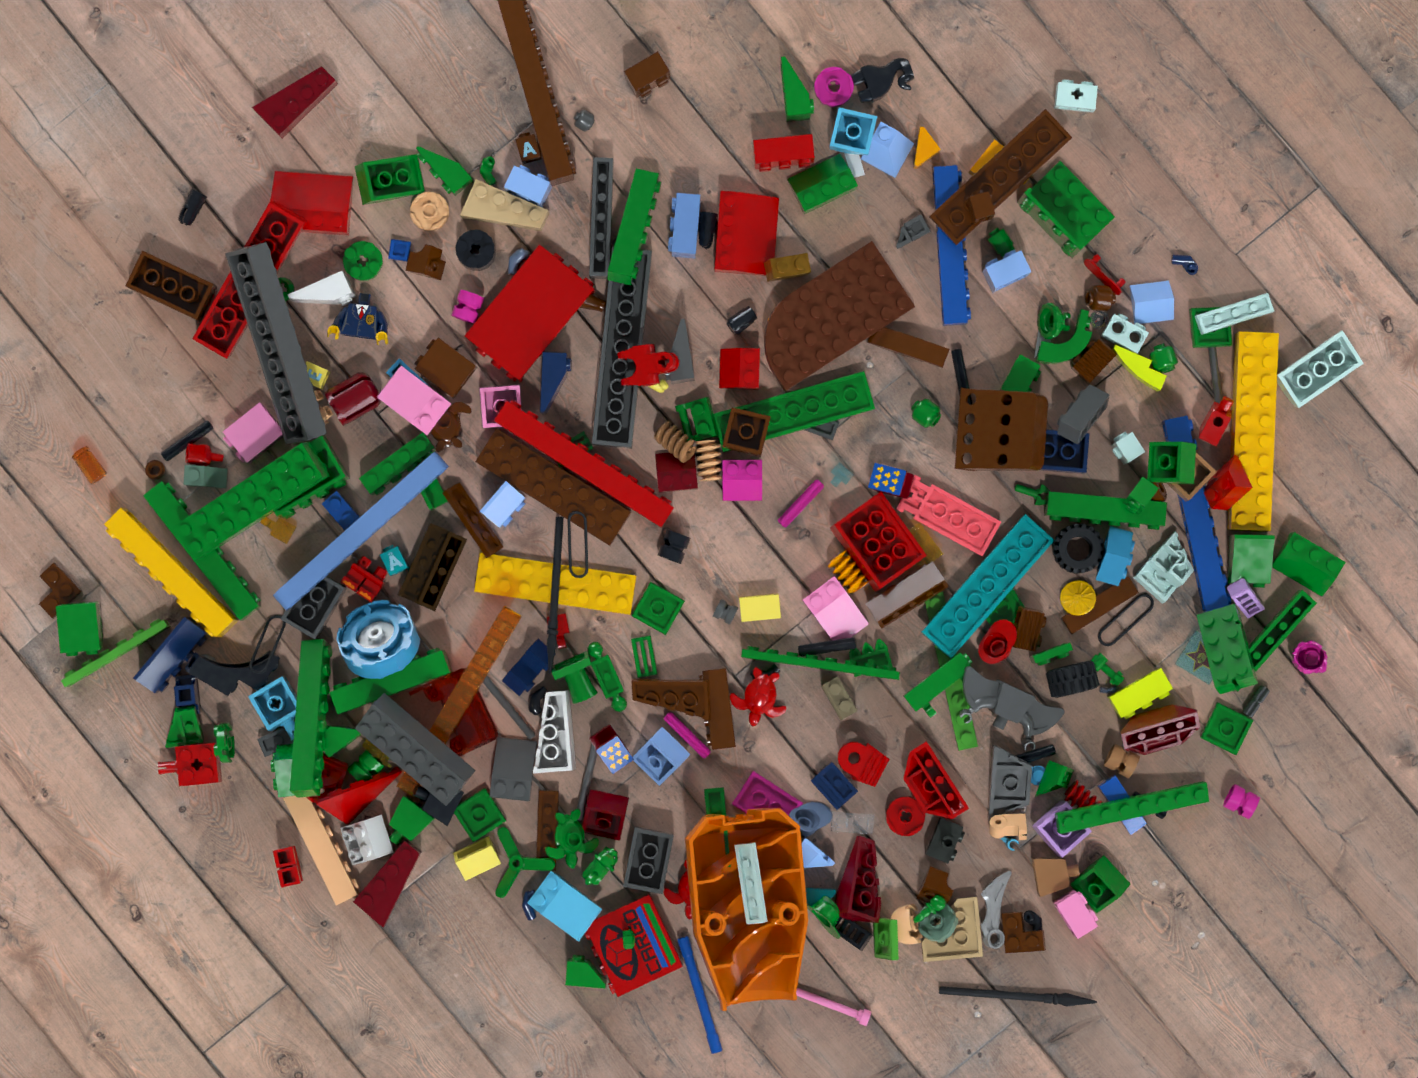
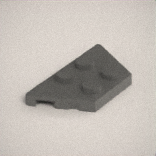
(1009, 783)

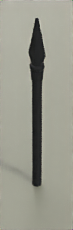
(553, 623)
(1063, 999)

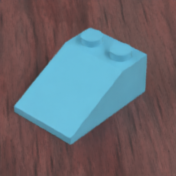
(564, 905)

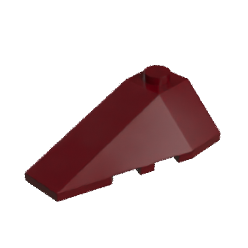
(858, 890)

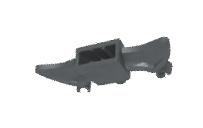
(1008, 704)

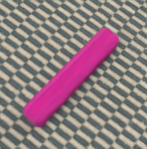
(798, 506)
(687, 735)

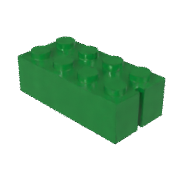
(1227, 648)

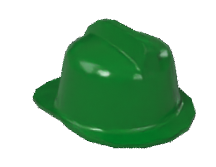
(827, 914)

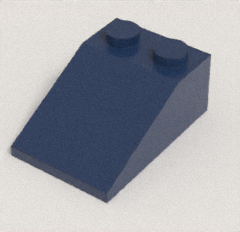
(554, 373)

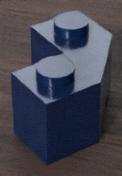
(524, 672)

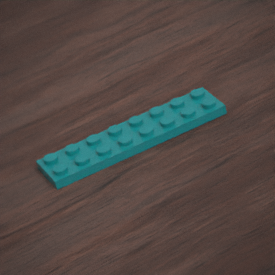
(987, 586)

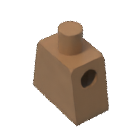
(1052, 874)

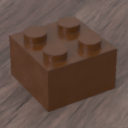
(647, 75)
(746, 432)

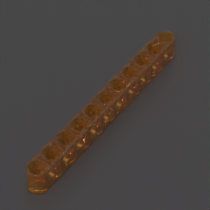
(469, 683)

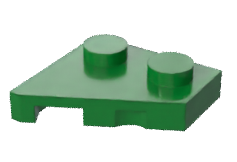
(184, 728)

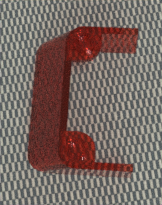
(476, 724)

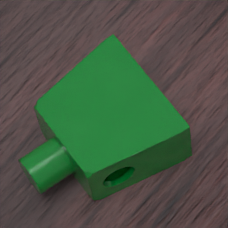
(408, 820)

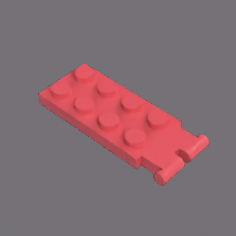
(950, 516)

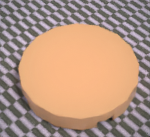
(429, 211)

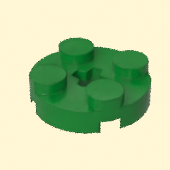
(373, 265)
(225, 743)

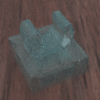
(841, 474)

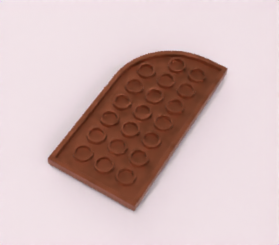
(832, 315)

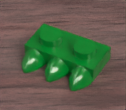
(879, 656)

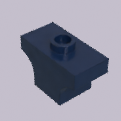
(186, 692)

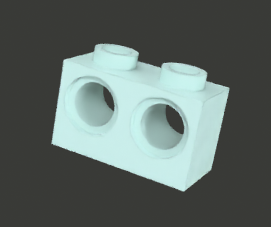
(1122, 339)

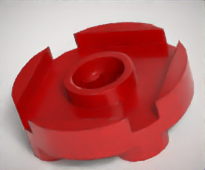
(902, 827)

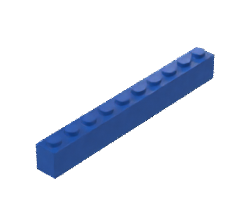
(1199, 530)

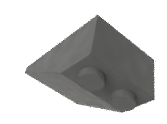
(682, 350)
(513, 769)

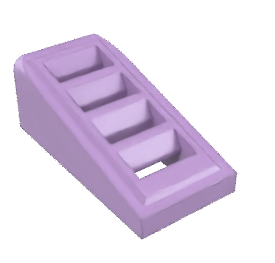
(1245, 597)

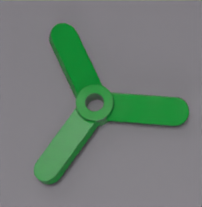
(526, 863)

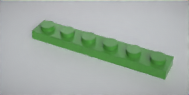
(108, 656)

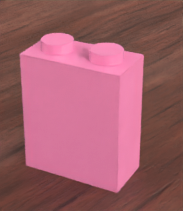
(253, 433)

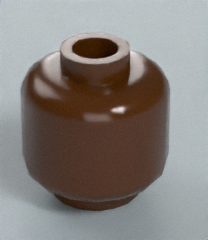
(1100, 298)

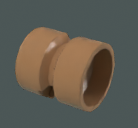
(1122, 761)

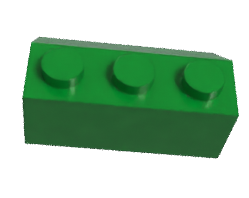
(822, 183)
(1307, 564)

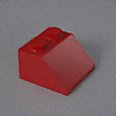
(739, 368)
(1227, 485)

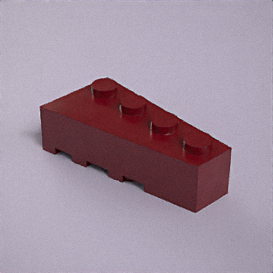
(384, 890)

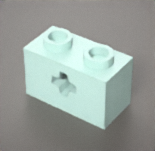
(1067, 101)

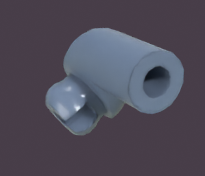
(516, 258)

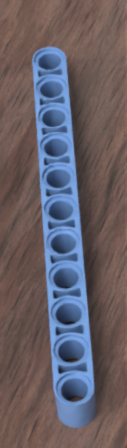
(360, 530)

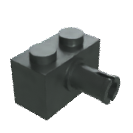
(944, 840)

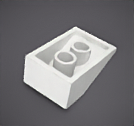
(330, 290)

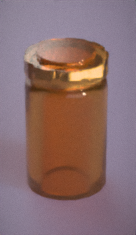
(89, 465)

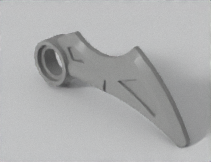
(993, 898)

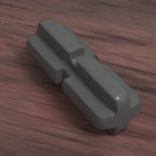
(1258, 698)

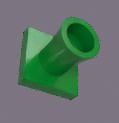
(576, 676)

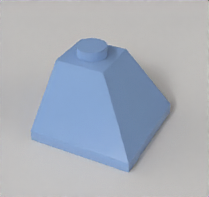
(888, 150)

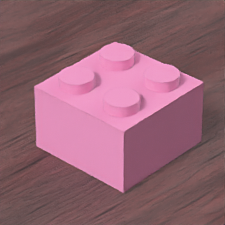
(493, 399)
(1075, 914)

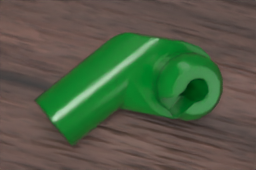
(486, 170)

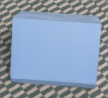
(1152, 302)

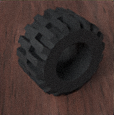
(1095, 548)
(1072, 679)

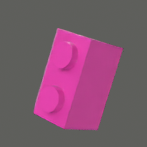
(742, 480)

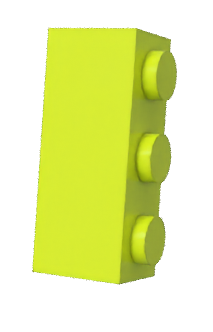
(1140, 693)

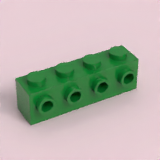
(396, 464)

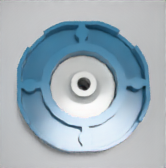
(378, 639)

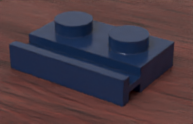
(834, 785)

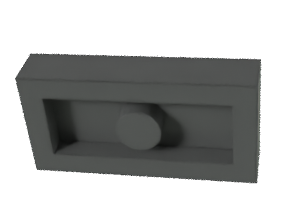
(269, 742)

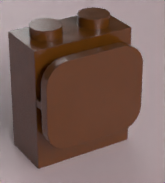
(445, 367)

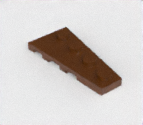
(676, 695)

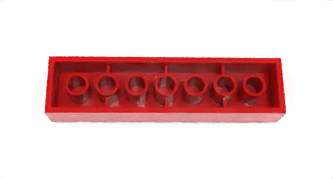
(225, 318)

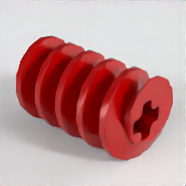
(1079, 797)

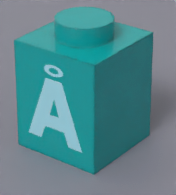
(394, 560)

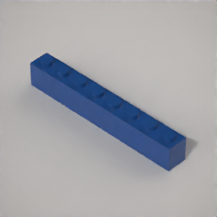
(950, 256)

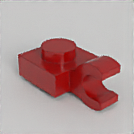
(563, 628)

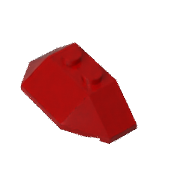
(932, 784)

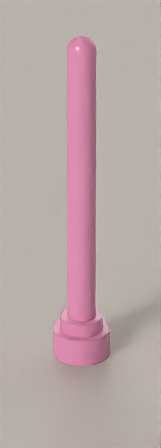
(861, 1015)

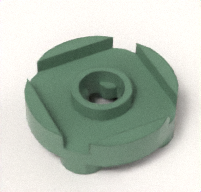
(944, 929)

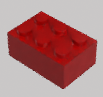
(783, 152)

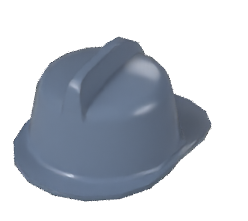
(811, 817)

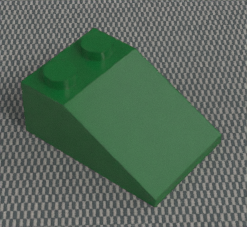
(796, 97)
(389, 179)

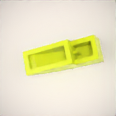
(1139, 368)

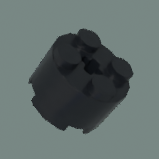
(467, 242)

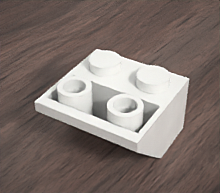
(366, 840)

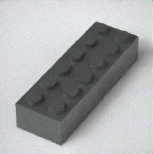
(415, 749)

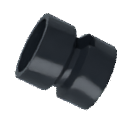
(674, 546)

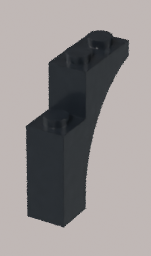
(225, 676)

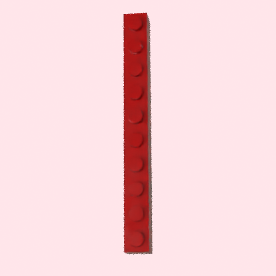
(583, 463)

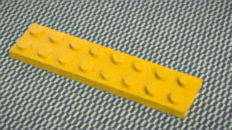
(533, 582)

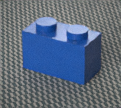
(341, 510)

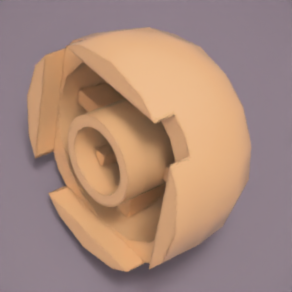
(907, 930)

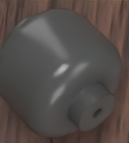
(584, 120)

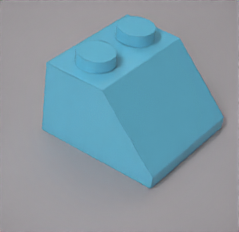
(853, 132)

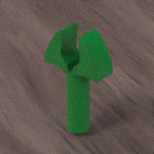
(1033, 493)

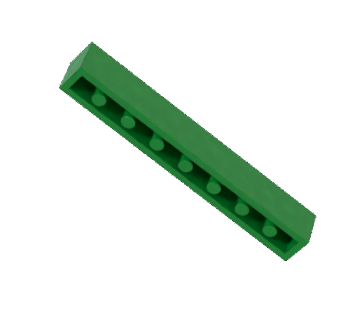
(214, 566)
(310, 718)

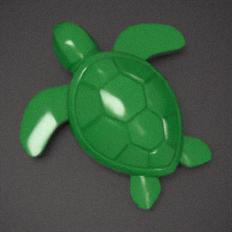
(570, 839)

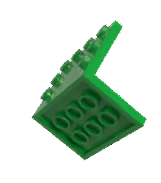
(1065, 209)

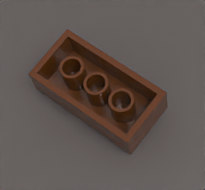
(171, 286)

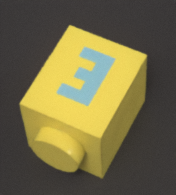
(317, 375)

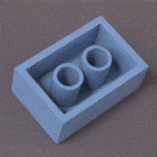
(684, 225)

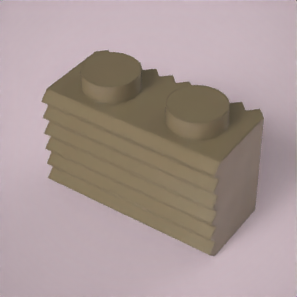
(839, 698)

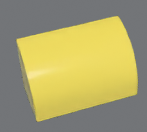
(759, 607)
(476, 858)

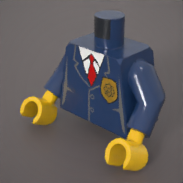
(360, 321)

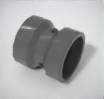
(725, 611)

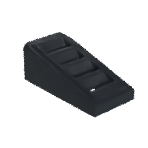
(865, 939)

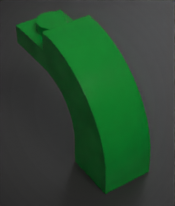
(1059, 353)

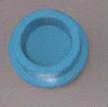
(1037, 774)

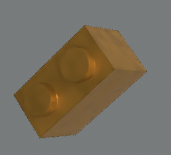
(787, 267)

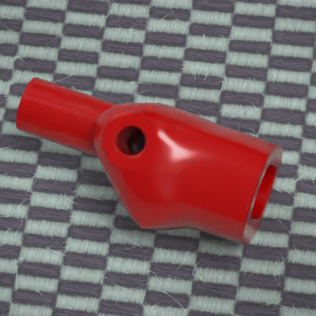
(201, 455)

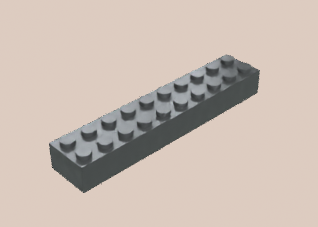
(622, 330)
(276, 343)

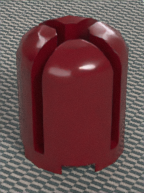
(353, 397)

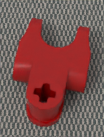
(648, 364)

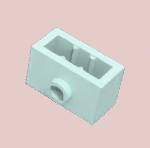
(1127, 447)

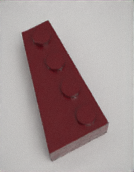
(294, 102)

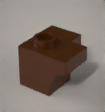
(426, 262)
(935, 884)

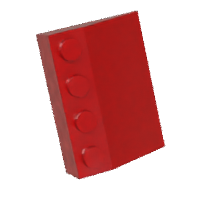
(317, 198)
(746, 232)
(878, 541)

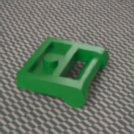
(702, 417)

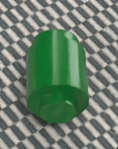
(1001, 241)

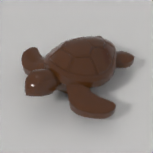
(449, 426)

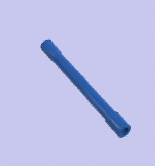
(687, 954)

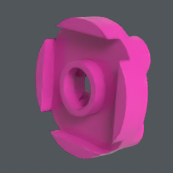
(841, 78)

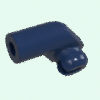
(1187, 262)
(528, 910)

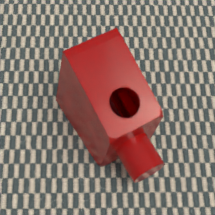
(1216, 421)

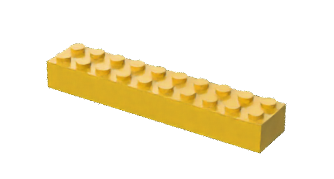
(1254, 426)

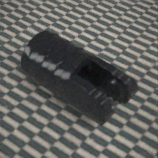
(191, 207)
(707, 228)

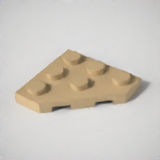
(965, 939)

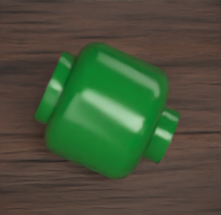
(1163, 358)
(926, 413)

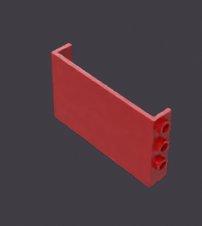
(529, 312)

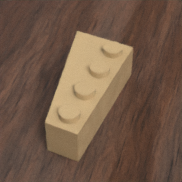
(499, 207)

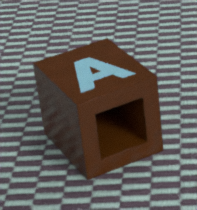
(528, 148)

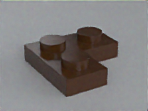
(63, 589)
(1017, 939)

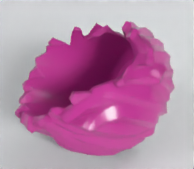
(1309, 657)

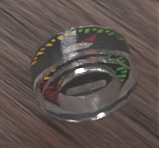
(1099, 319)

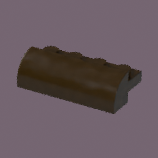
(432, 566)

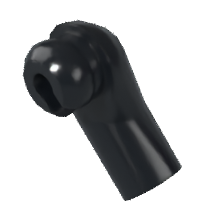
(534, 701)

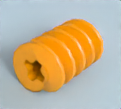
(847, 572)

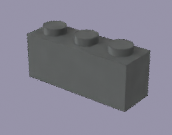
(1083, 413)

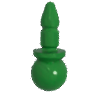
(936, 903)

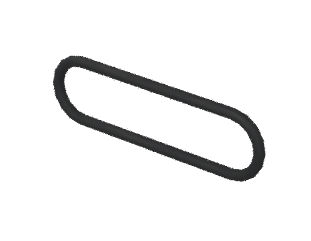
(569, 544)
(1119, 614)
(259, 643)

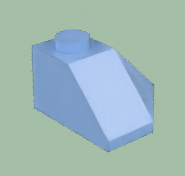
(813, 855)

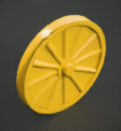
(1078, 597)

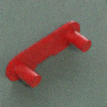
(1091, 265)

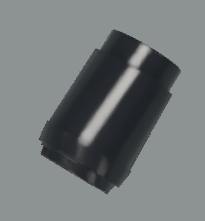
(741, 320)

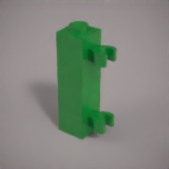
(937, 682)

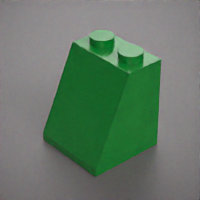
(1250, 559)

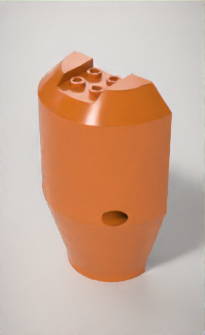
(740, 957)

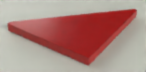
(350, 802)

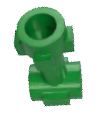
(1100, 663)

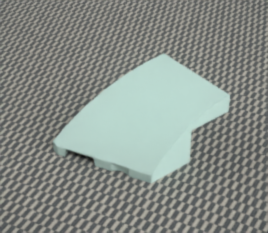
(1165, 569)

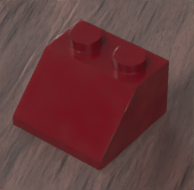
(675, 475)
(605, 814)

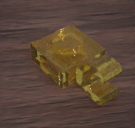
(281, 529)
(376, 752)

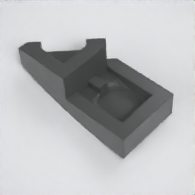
(913, 230)

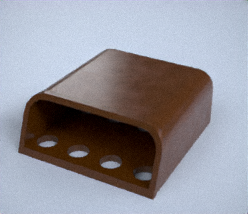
(1005, 431)

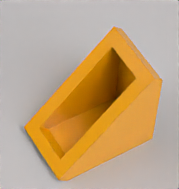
(925, 149)

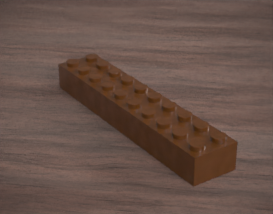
(537, 92)

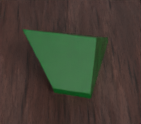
(1054, 778)

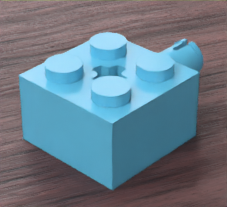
(272, 716)

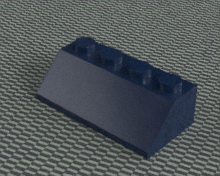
(171, 655)

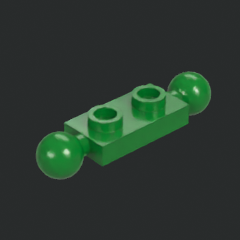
(607, 676)

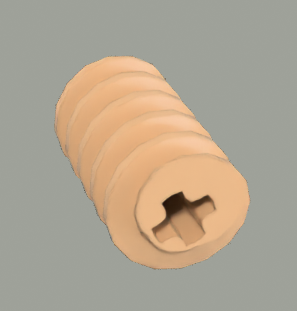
(708, 460)

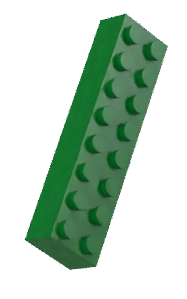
(251, 500)

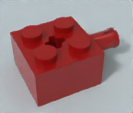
(185, 765)

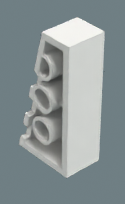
(556, 738)

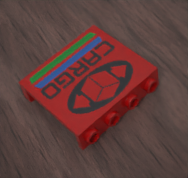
(653, 948)

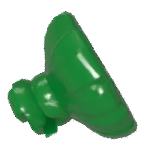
(1052, 321)

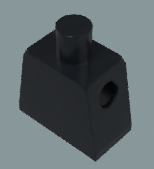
(434, 807)

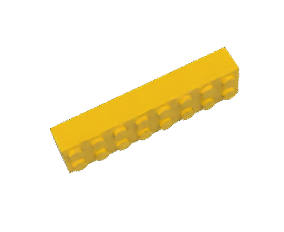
(171, 572)

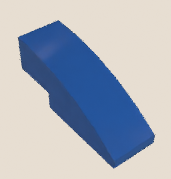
(1113, 790)

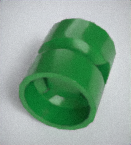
(365, 767)

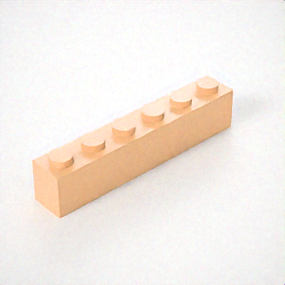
(323, 849)

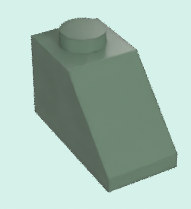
(205, 476)

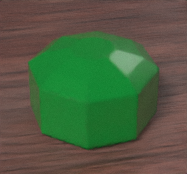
(628, 939)

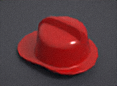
(998, 642)

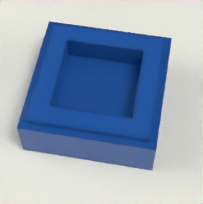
(399, 250)

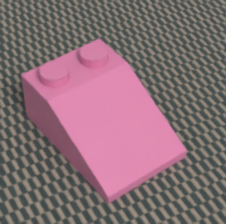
(413, 400)
(835, 610)

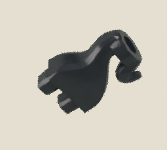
(880, 79)

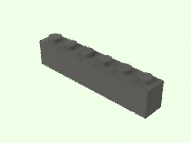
(601, 217)

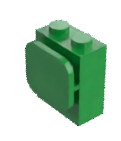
(79, 628)

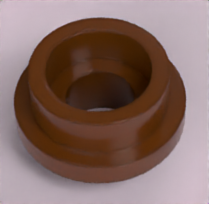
(148, 469)

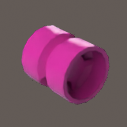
(467, 306)
(1242, 802)

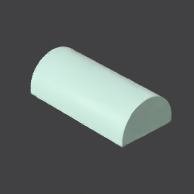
(1319, 369)

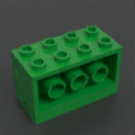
(337, 479)

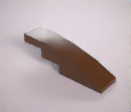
(909, 346)

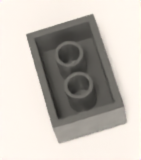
(315, 608)
(648, 860)

